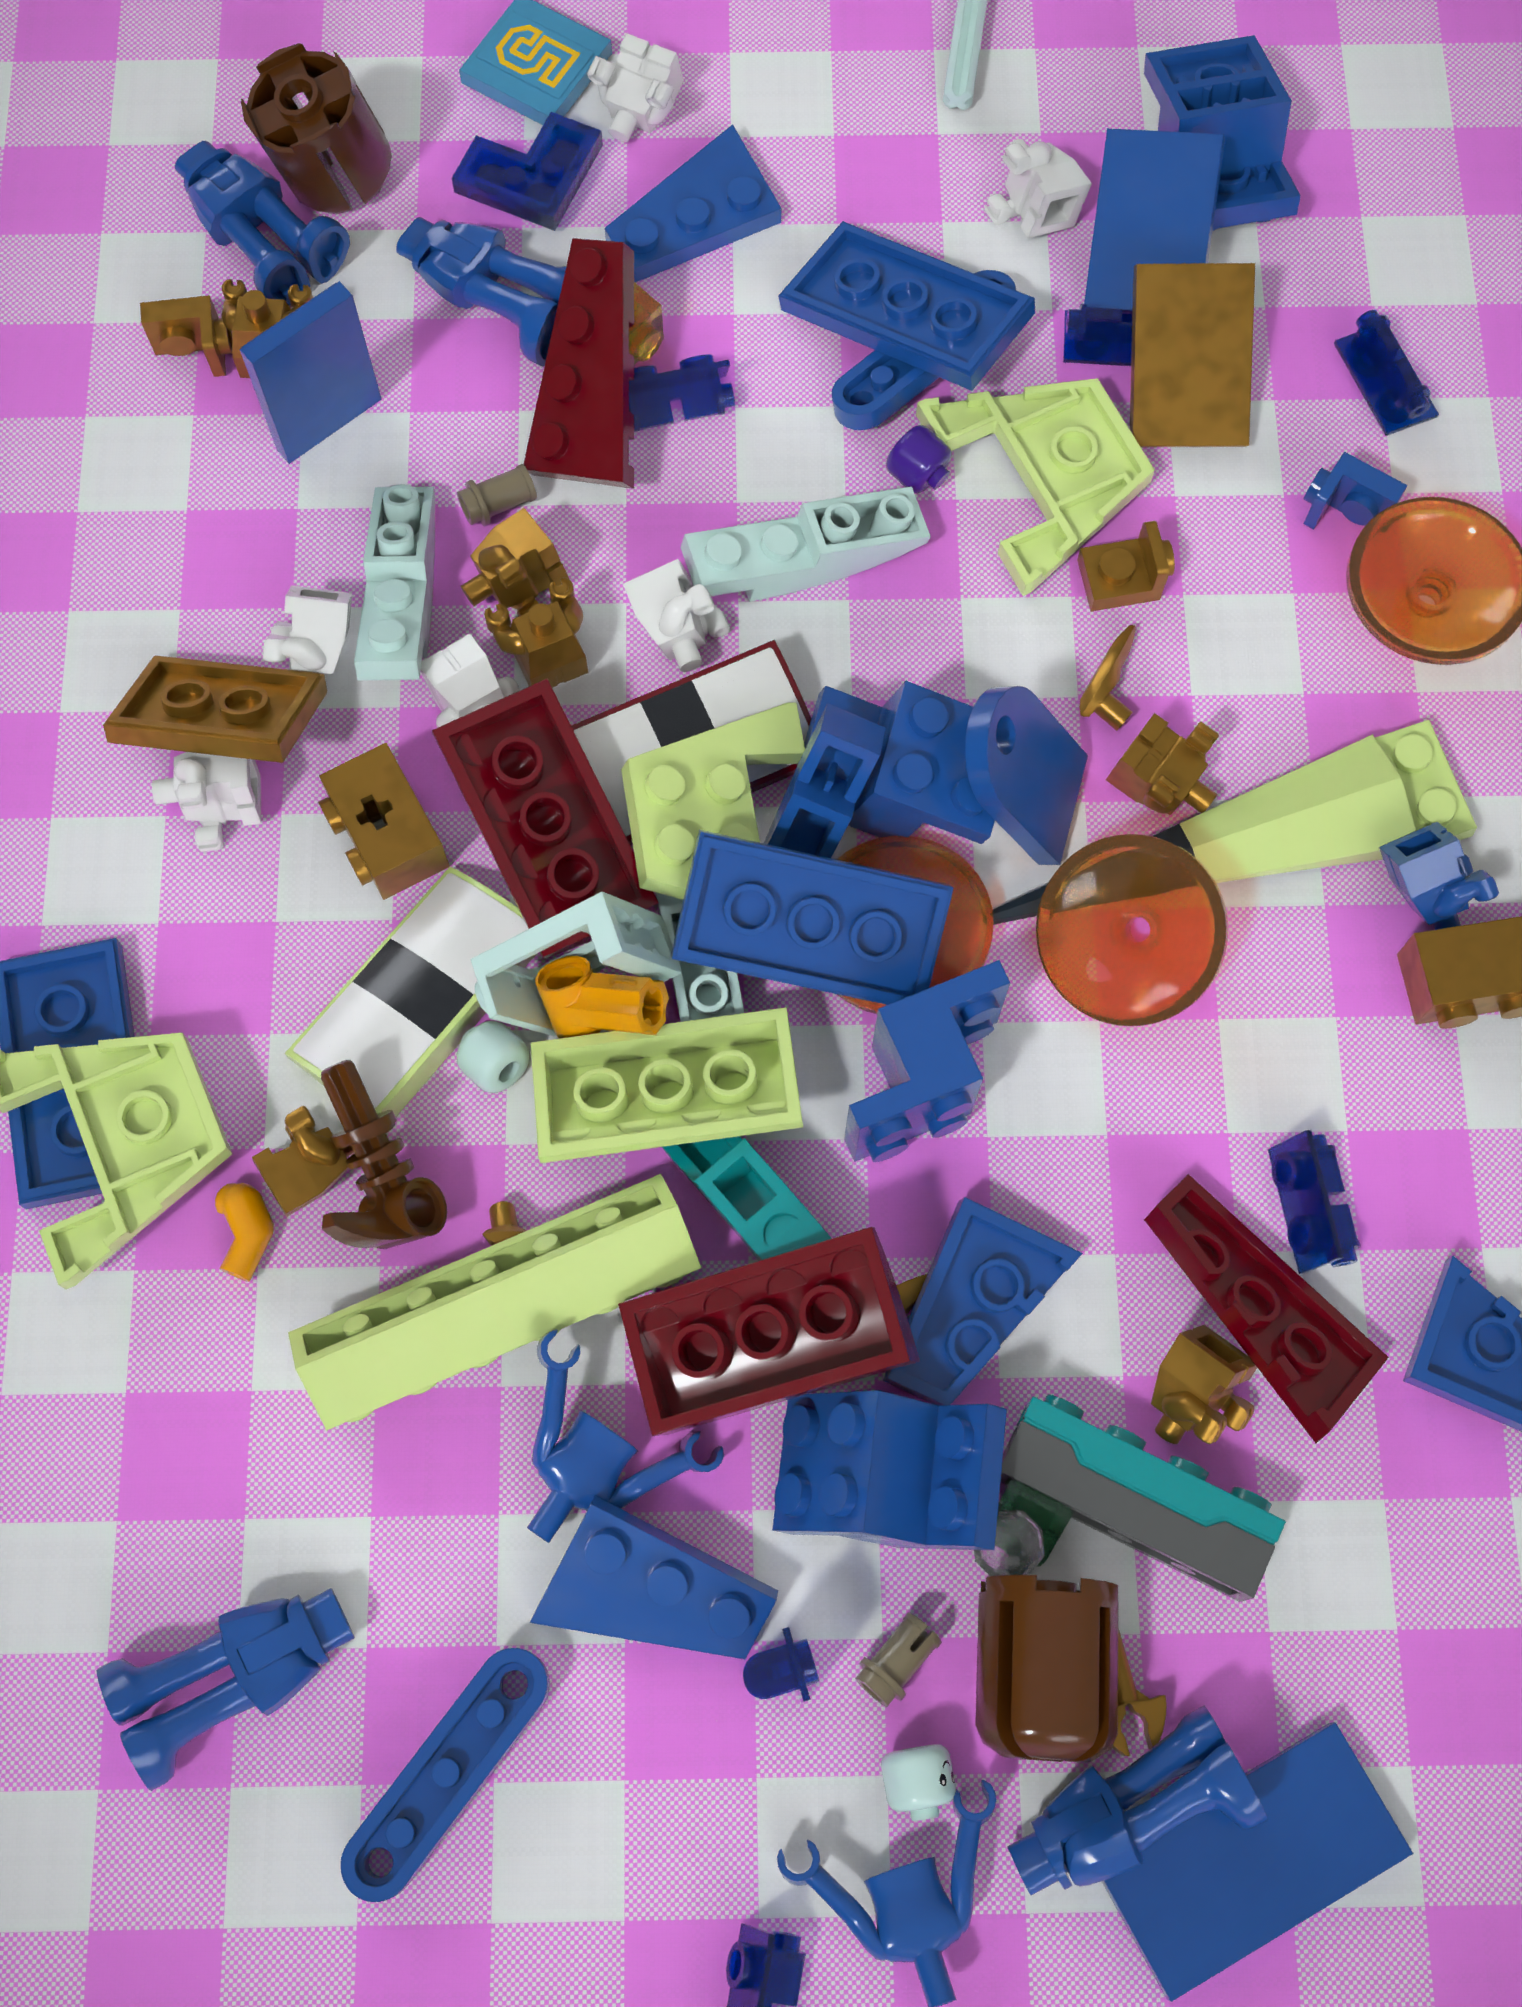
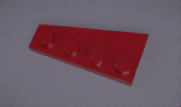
(583, 396)
(1278, 1319)

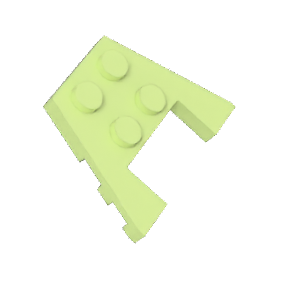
(1069, 455)
(701, 787)
(143, 1129)

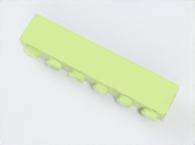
(492, 1302)

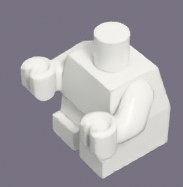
(638, 86)
(1042, 187)
(676, 612)
(316, 630)
(463, 680)
(212, 792)

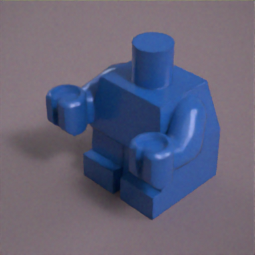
(1434, 875)

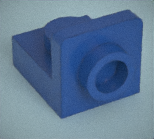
(1352, 489)

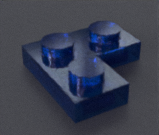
(531, 184)

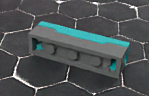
(1142, 1499)

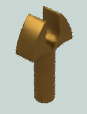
(1151, 1710)

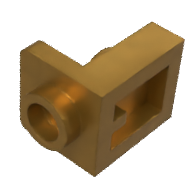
(187, 326)
(1127, 570)

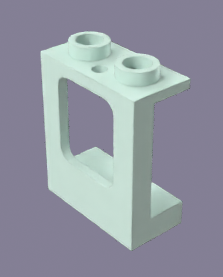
(621, 938)

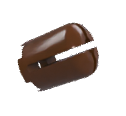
(333, 119)
(1047, 1668)

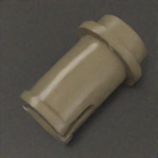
(496, 495)
(897, 1660)

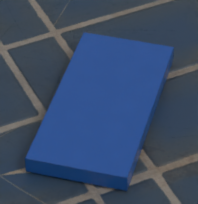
(907, 305)
(810, 920)
(68, 1001)
(1227, 1890)

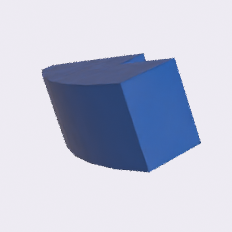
(827, 783)

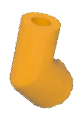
(250, 1226)

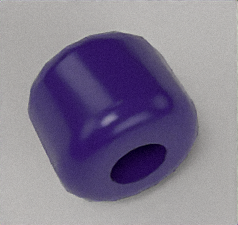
(920, 459)

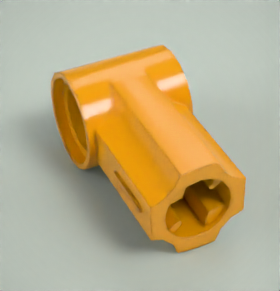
(592, 1002)

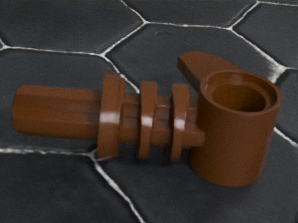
(393, 1208)

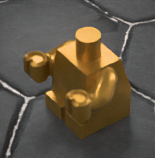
(251, 314)
(514, 564)
(544, 636)
(1165, 767)
(306, 1167)
(1198, 1382)

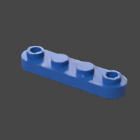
(884, 384)
(444, 1775)

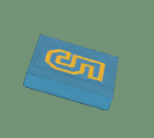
(534, 60)

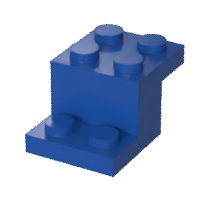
(1235, 93)
(919, 767)
(927, 1063)
(891, 1470)

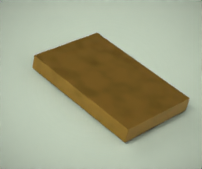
(1192, 354)
(216, 708)

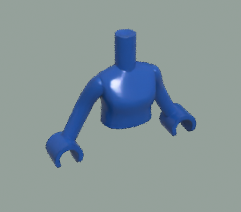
(591, 1455)
(910, 1904)

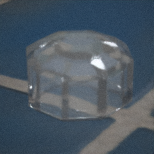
(1017, 1546)

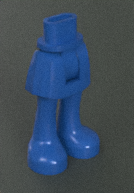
(238, 196)
(464, 267)
(271, 1653)
(1095, 1838)

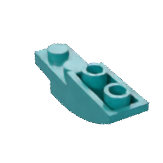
(748, 1195)

